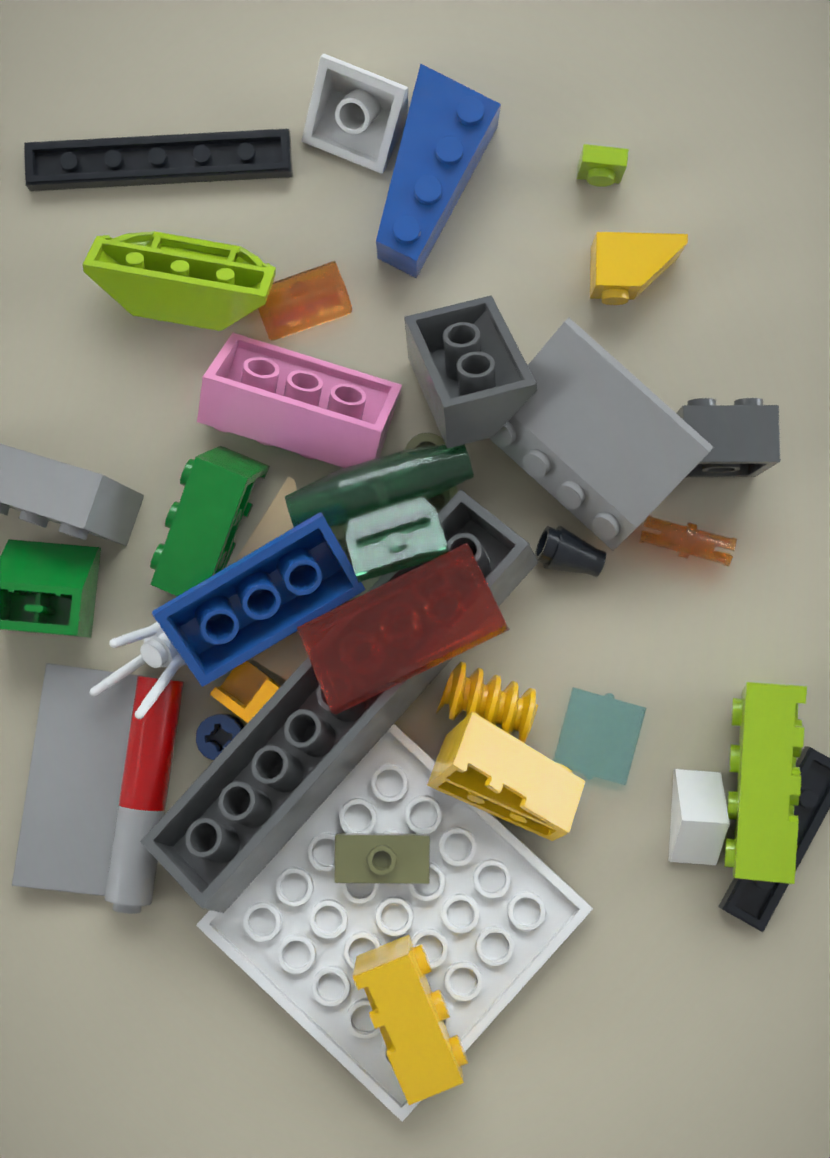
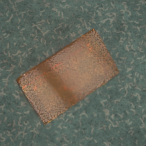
(305, 301)

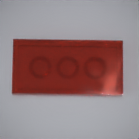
(402, 628)

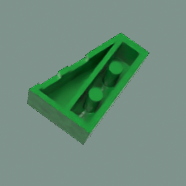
(205, 518)

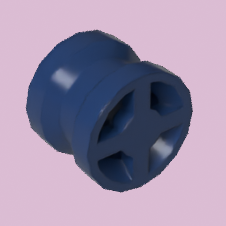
(228, 729)

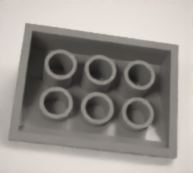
(598, 437)

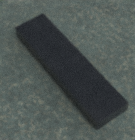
(756, 900)

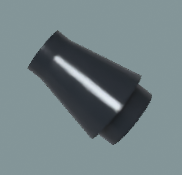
(567, 552)

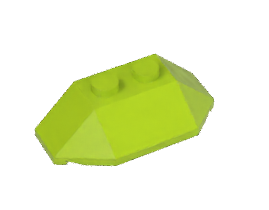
(180, 278)

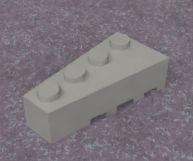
(66, 495)

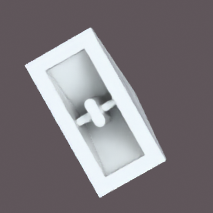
(697, 817)

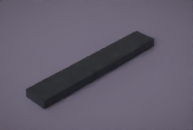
(158, 159)

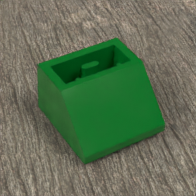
(48, 588)

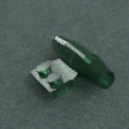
(386, 506)

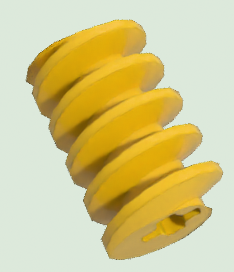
(489, 700)

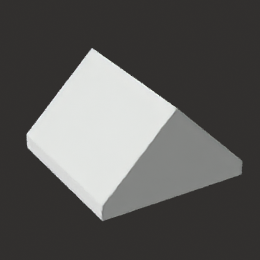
(355, 114)

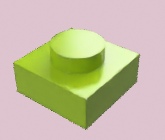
(602, 165)

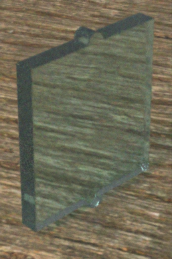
(599, 736)

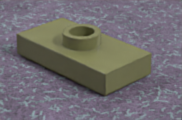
(382, 858)

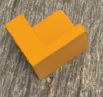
(245, 690)

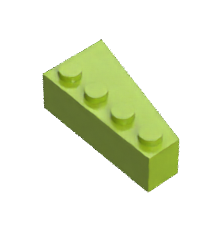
(765, 782)

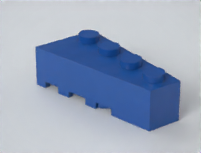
(436, 157)

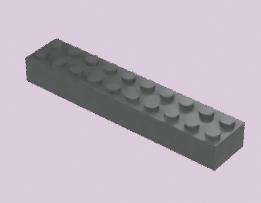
(301, 750)

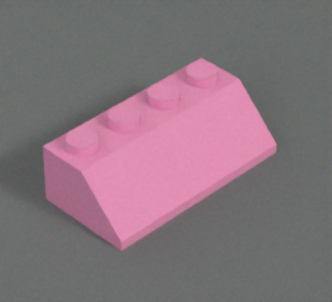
(297, 402)

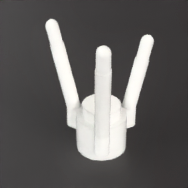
(156, 652)

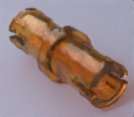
(688, 540)

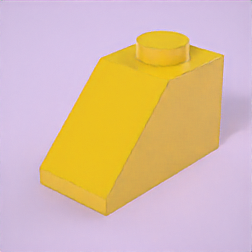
(629, 262)

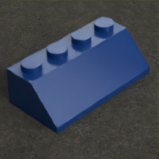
(259, 600)

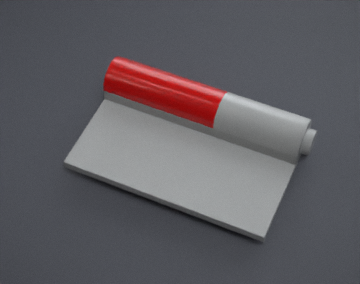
(96, 786)

